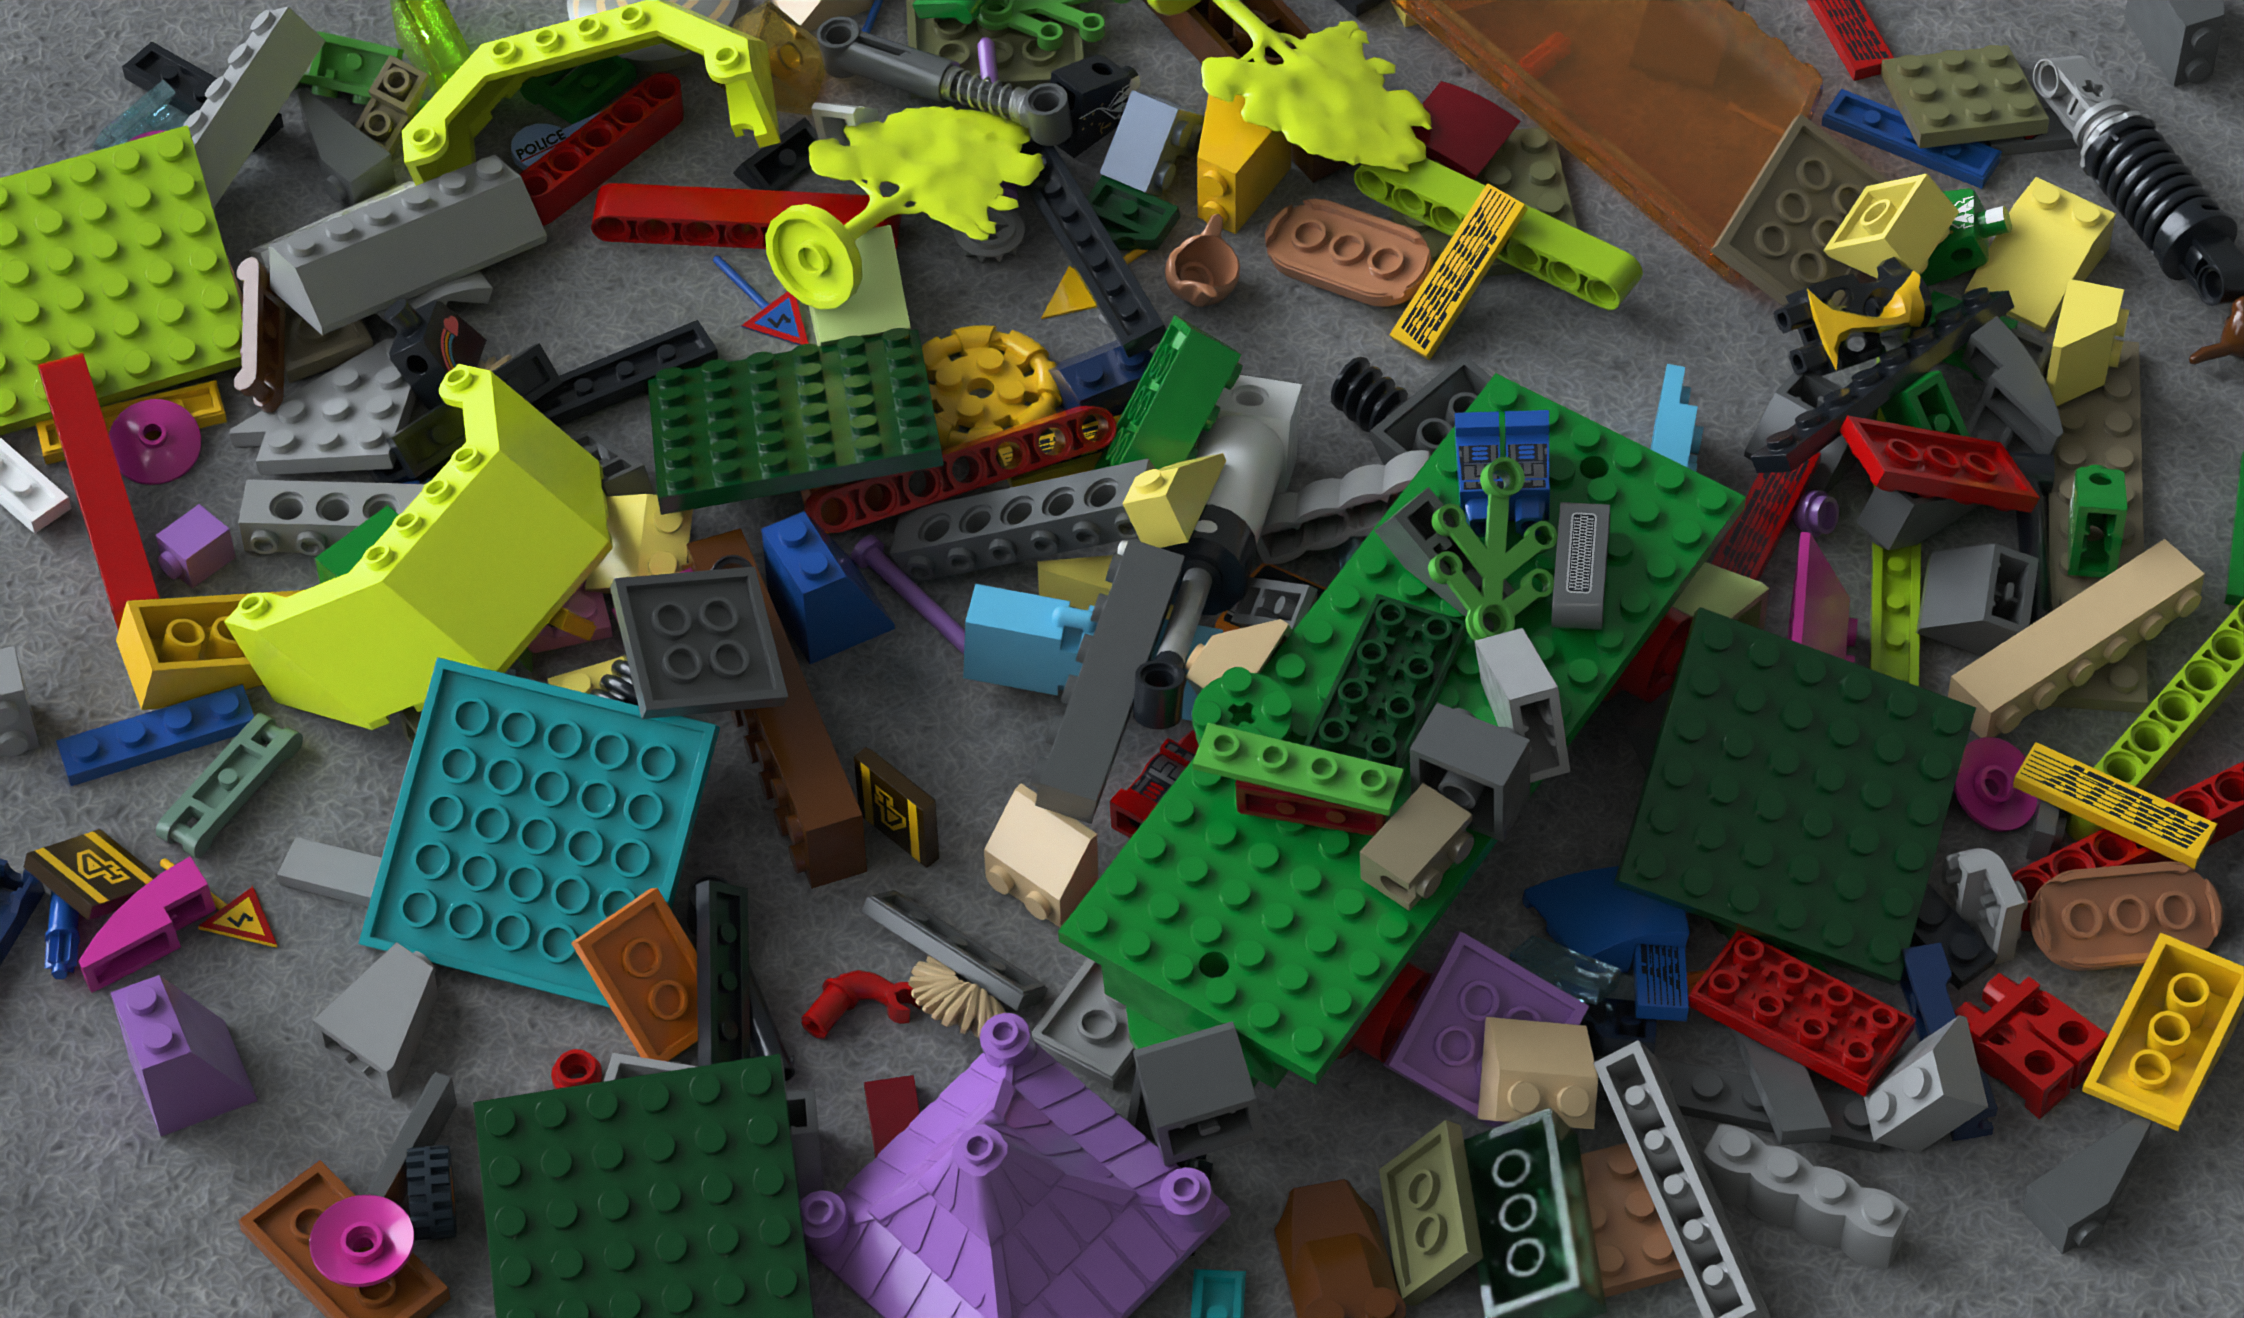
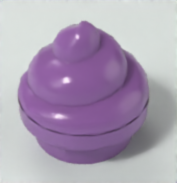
(1816, 513)

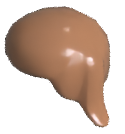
(1203, 267)

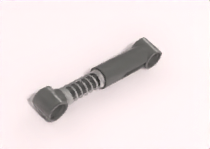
(854, 52)

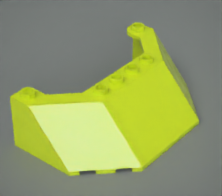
(445, 128)
(453, 578)

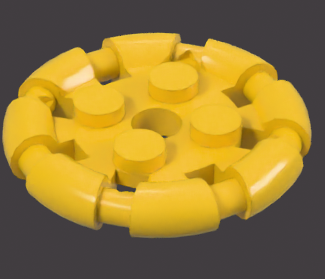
(987, 368)

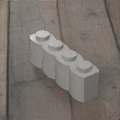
(1334, 508)
(1814, 1200)

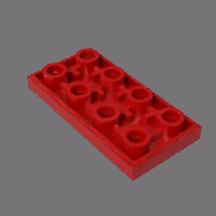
(1801, 1012)

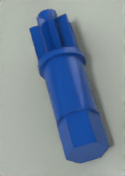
(61, 938)

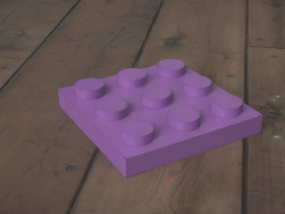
(1447, 1026)

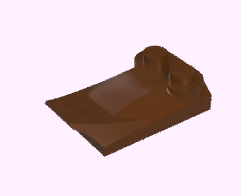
(1335, 1255)

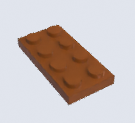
(282, 1233)

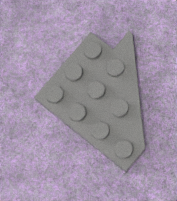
(334, 420)

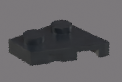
(1614, 1025)

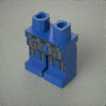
(1525, 442)

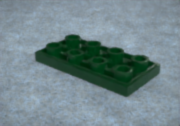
(1388, 682)

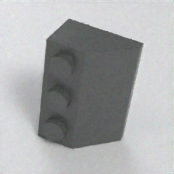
(1430, 412)

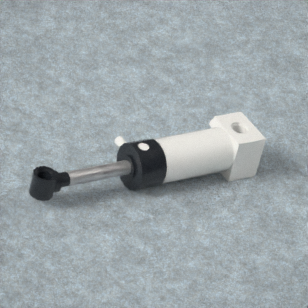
(1260, 444)

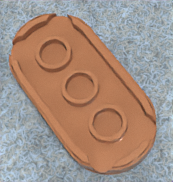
(1348, 252)
(2117, 912)

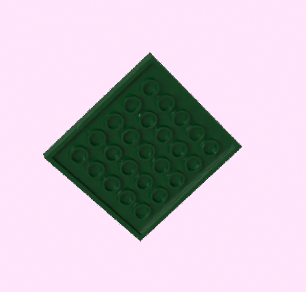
(792, 420)
(1795, 796)
(646, 1197)

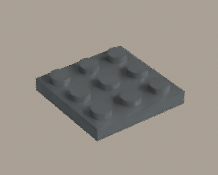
(698, 642)

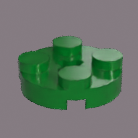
(1244, 692)

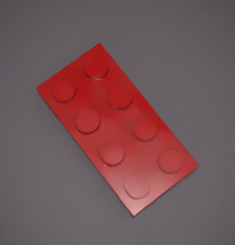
(1938, 464)

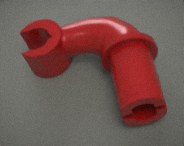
(844, 993)

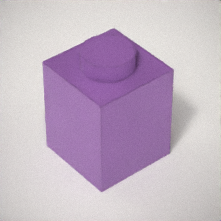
(194, 546)

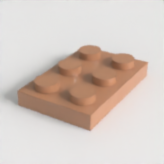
(1625, 1223)

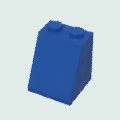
(819, 589)

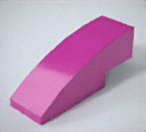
(147, 925)

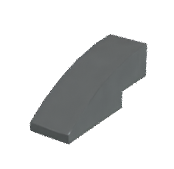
(2014, 386)

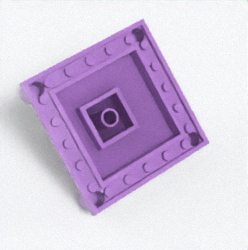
(1012, 1201)

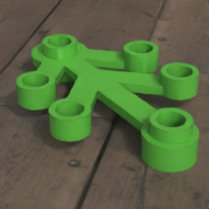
(1013, 14)
(1492, 559)

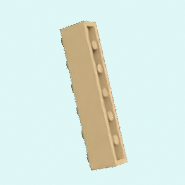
(2078, 639)

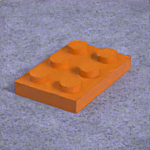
(646, 975)

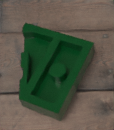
(1131, 215)

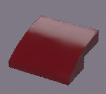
(1464, 129)

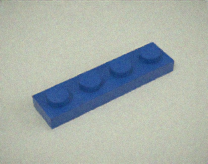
(155, 735)

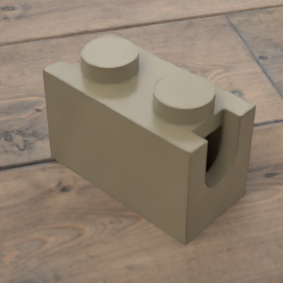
(1417, 847)

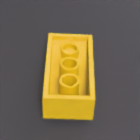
(183, 648)
(2169, 1032)

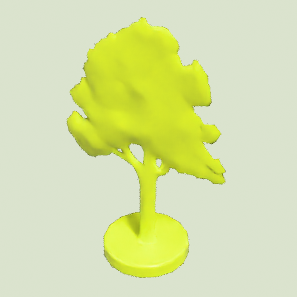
(1320, 95)
(936, 156)

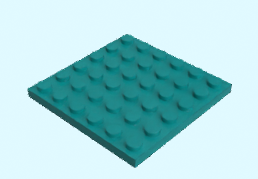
(532, 825)

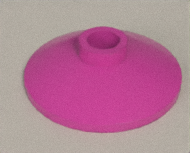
(159, 459)
(1994, 765)
(359, 1224)

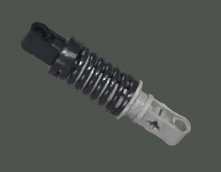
(2145, 180)

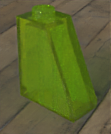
(430, 39)

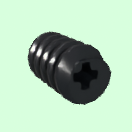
(1365, 394)

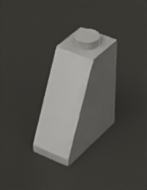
(1524, 699)
(381, 1018)

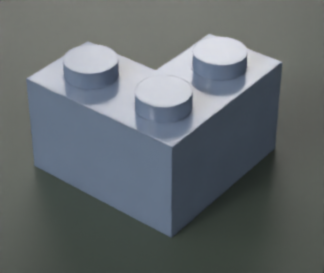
(1149, 142)

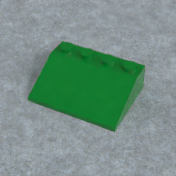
(1174, 398)

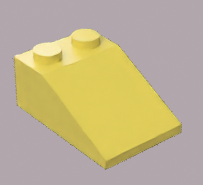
(2050, 242)

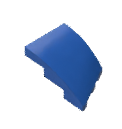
(1603, 919)

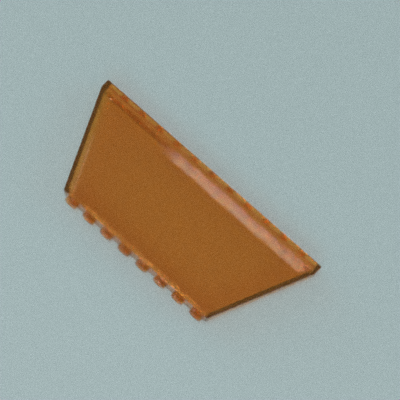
(1649, 94)

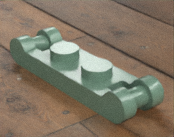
(228, 784)

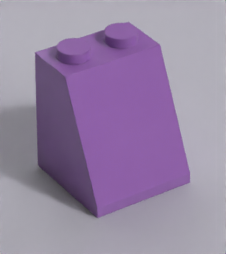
(180, 1055)

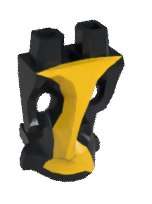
(1894, 306)

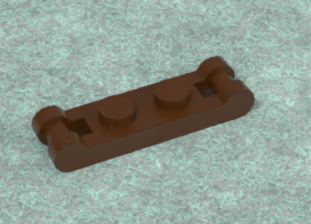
(261, 338)

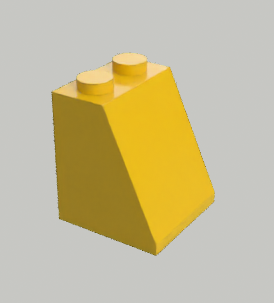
(1237, 163)

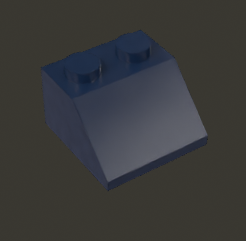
(1100, 378)

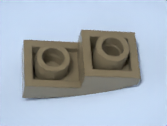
(392, 102)

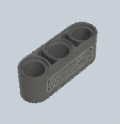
(1581, 566)

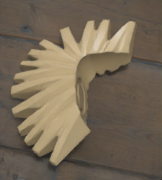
(952, 999)

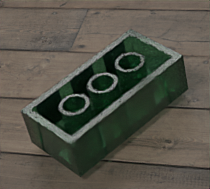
(1534, 1221)

